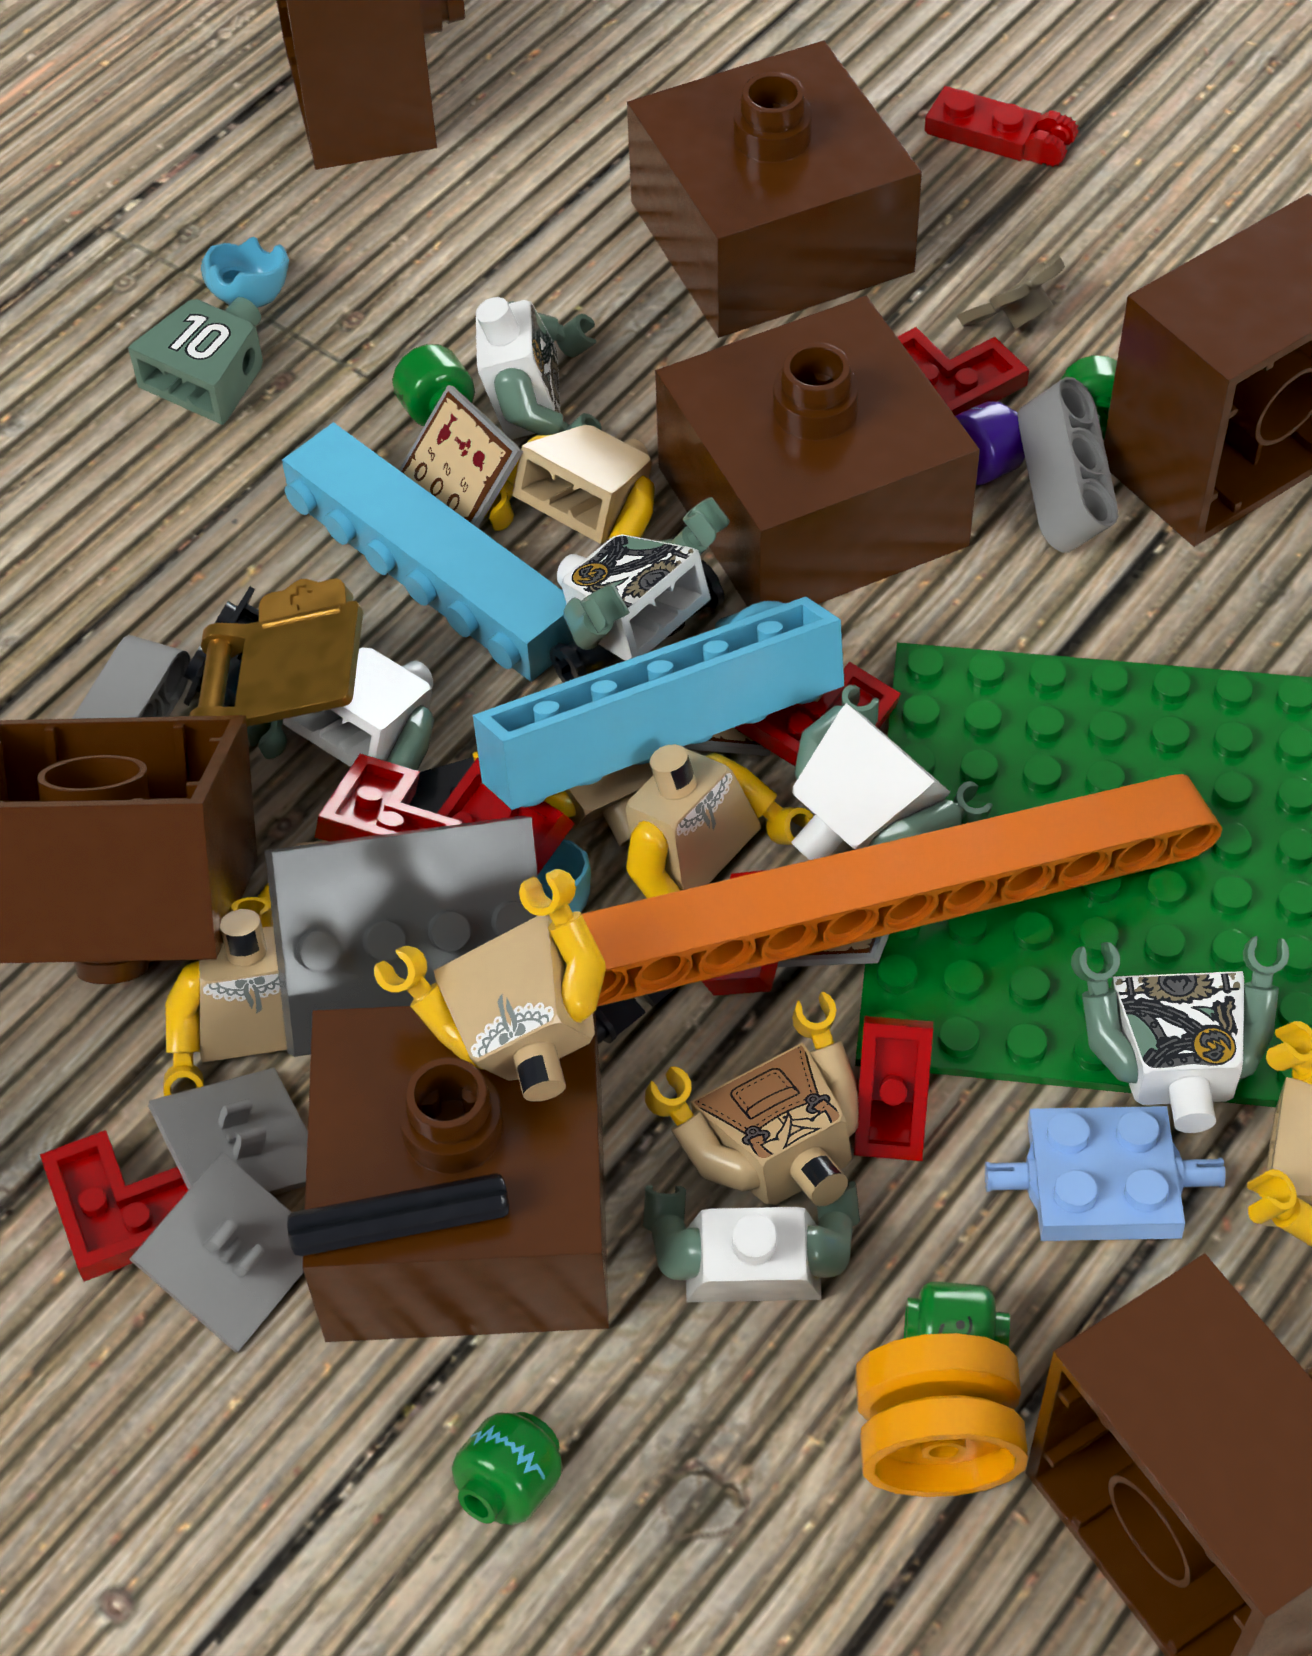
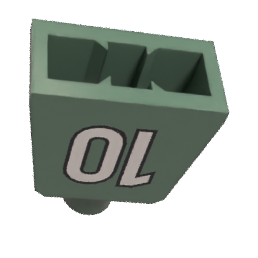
(201, 357)

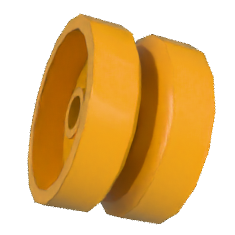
(940, 1415)

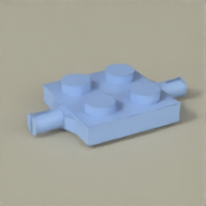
(1105, 1174)

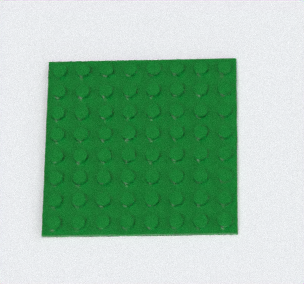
(1077, 727)

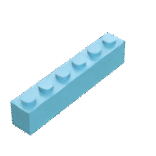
(428, 549)
(656, 700)

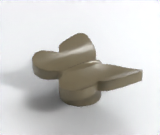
(1020, 301)

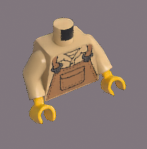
(776, 1124)

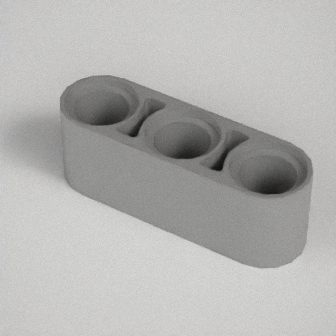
(1067, 465)
(137, 681)

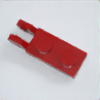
(1000, 127)

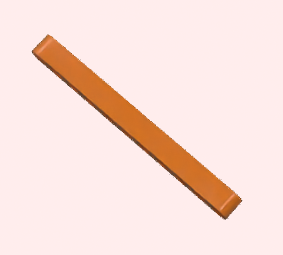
(897, 885)

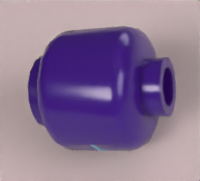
(998, 437)

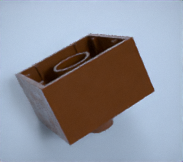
(363, 74)
(773, 187)
(1218, 379)
(818, 455)
(122, 840)
(410, 1114)
(1187, 1466)

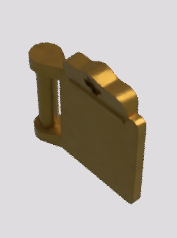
(292, 659)

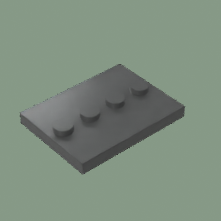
(364, 897)

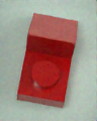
(893, 1088)

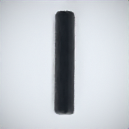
(397, 1214)

